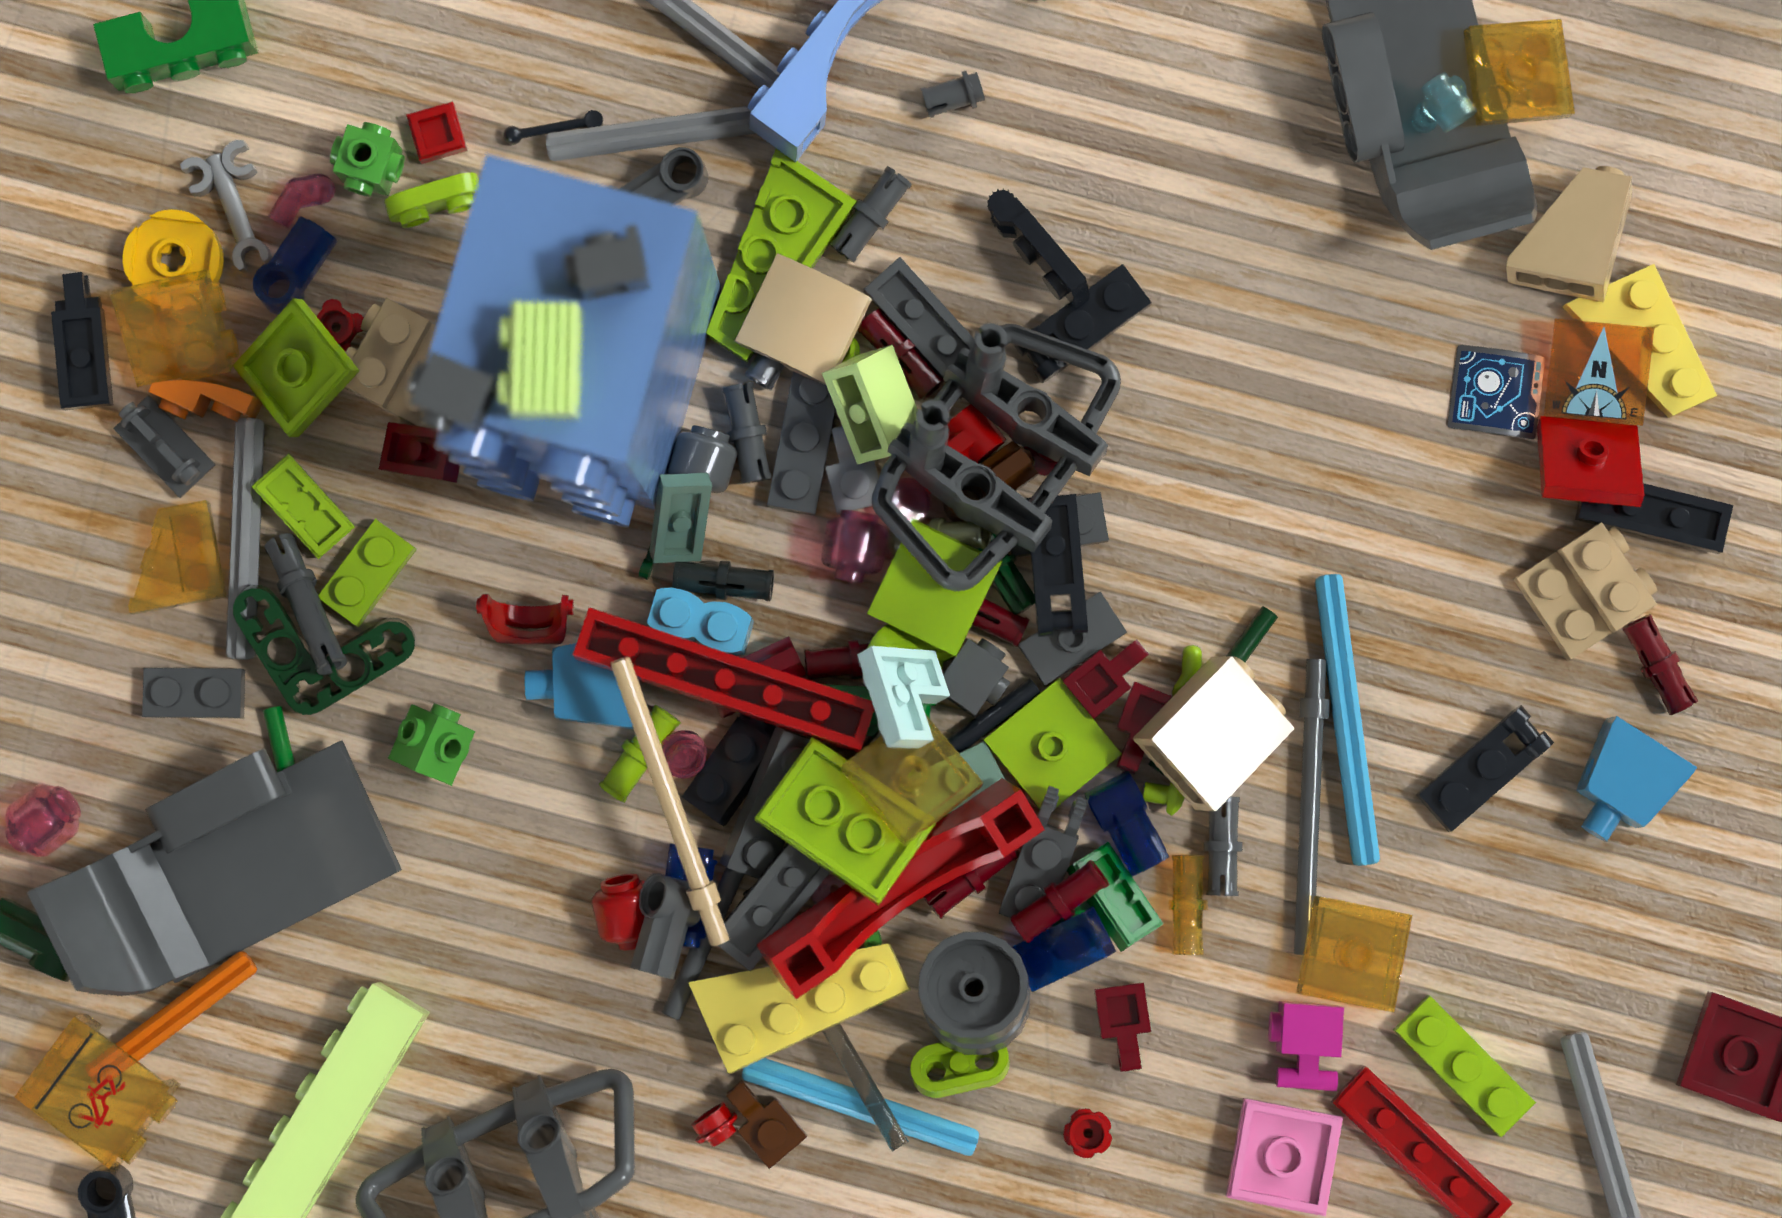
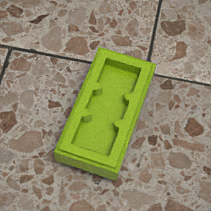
(303, 506)

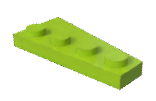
(792, 217)

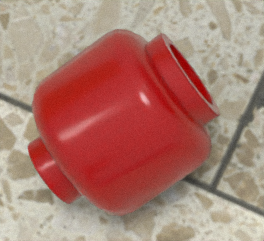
(618, 910)

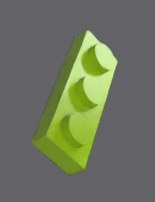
(1464, 1066)

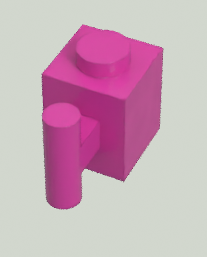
(1309, 1033)

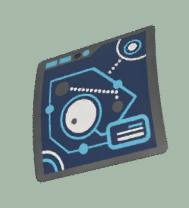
(1496, 391)

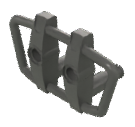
(1000, 397)
(540, 1136)

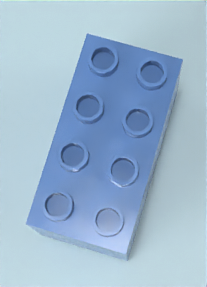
(635, 345)

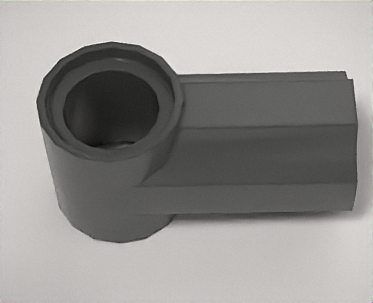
(658, 181)
(665, 924)

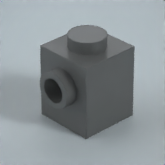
(451, 394)
(976, 676)

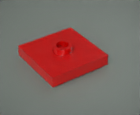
(1590, 461)

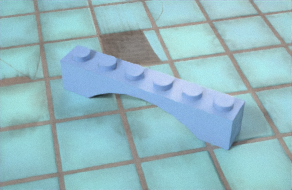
(795, 105)

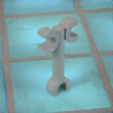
(218, 172)

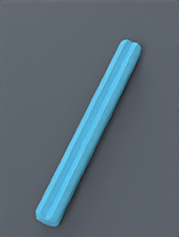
(848, 1102)

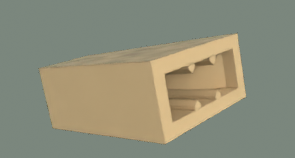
(1576, 237)

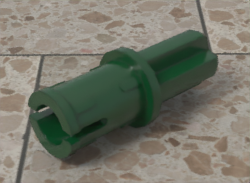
(1012, 585)

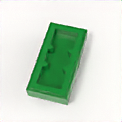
(1122, 904)

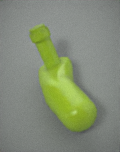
(1190, 665)

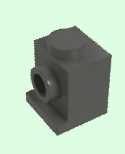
(608, 265)

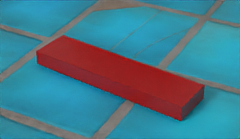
(1418, 1148)

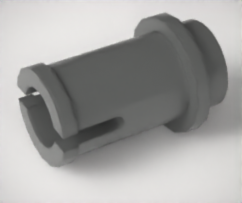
(953, 94)

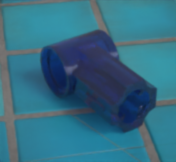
(294, 261)
(1123, 815)

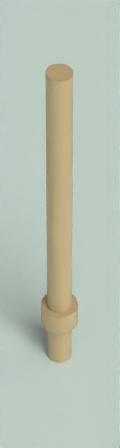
(702, 892)

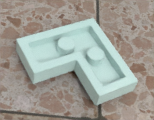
(898, 686)

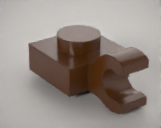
(769, 1127)

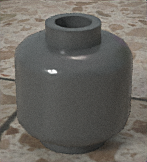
(704, 452)

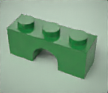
(135, 59)

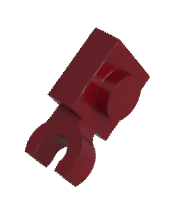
(1101, 681)
(1138, 710)
(1123, 1015)

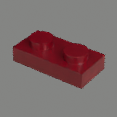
(412, 453)

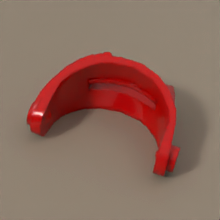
(500, 615)

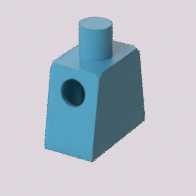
(578, 690)
(1628, 778)

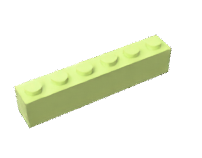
(331, 1106)

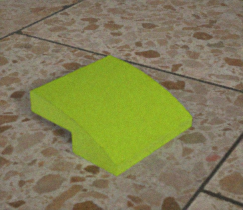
(919, 605)

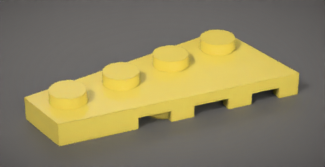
(758, 1017)

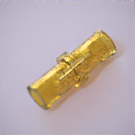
(1187, 904)

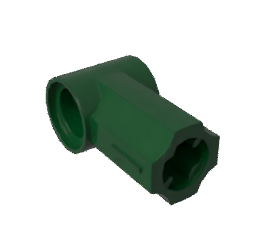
(25, 934)

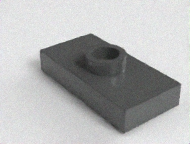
(1063, 651)

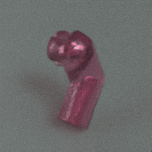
(301, 193)

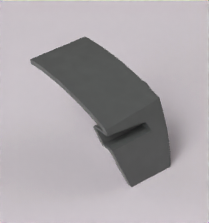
(1431, 182)
(218, 874)

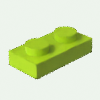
(367, 573)

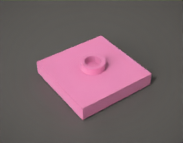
(1284, 1157)

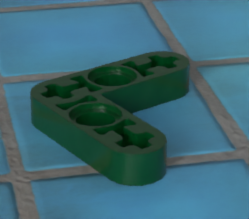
(302, 667)

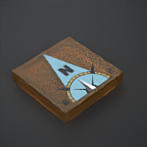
(1599, 371)

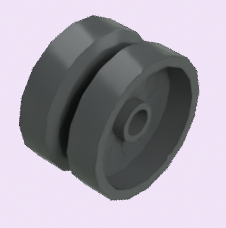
(969, 964)

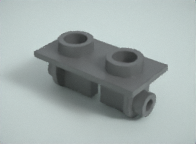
(163, 445)

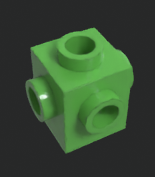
(378, 171)
(432, 742)

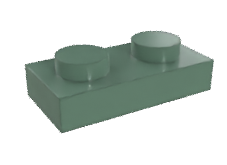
(680, 517)

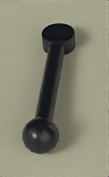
(513, 134)

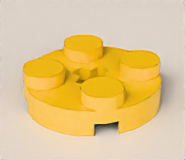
(157, 237)

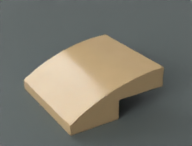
(803, 318)

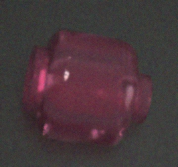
(854, 545)
(42, 820)

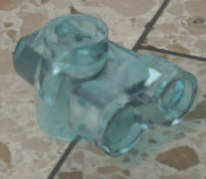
(1444, 105)

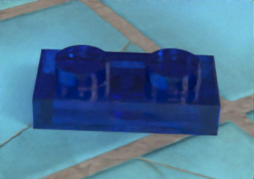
(1065, 949)

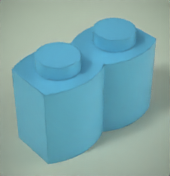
(709, 623)

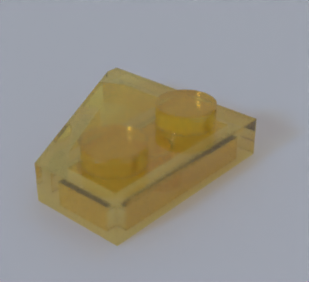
(181, 561)

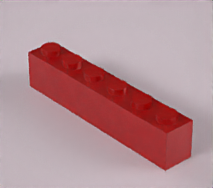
(726, 680)

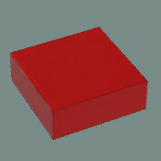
(437, 132)

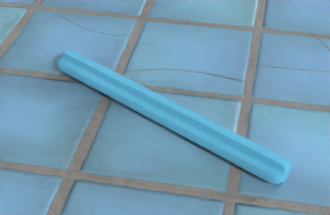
(1347, 720)

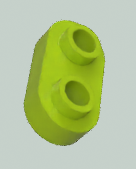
(417, 203)
(960, 1069)

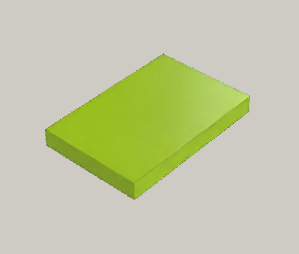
(834, 824)

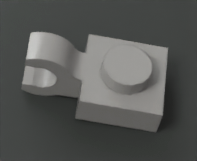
(850, 483)

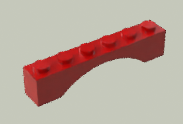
(834, 928)

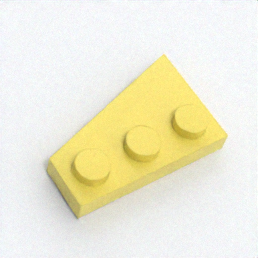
(1640, 299)

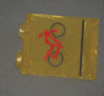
(97, 1093)

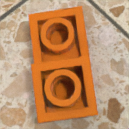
(188, 396)

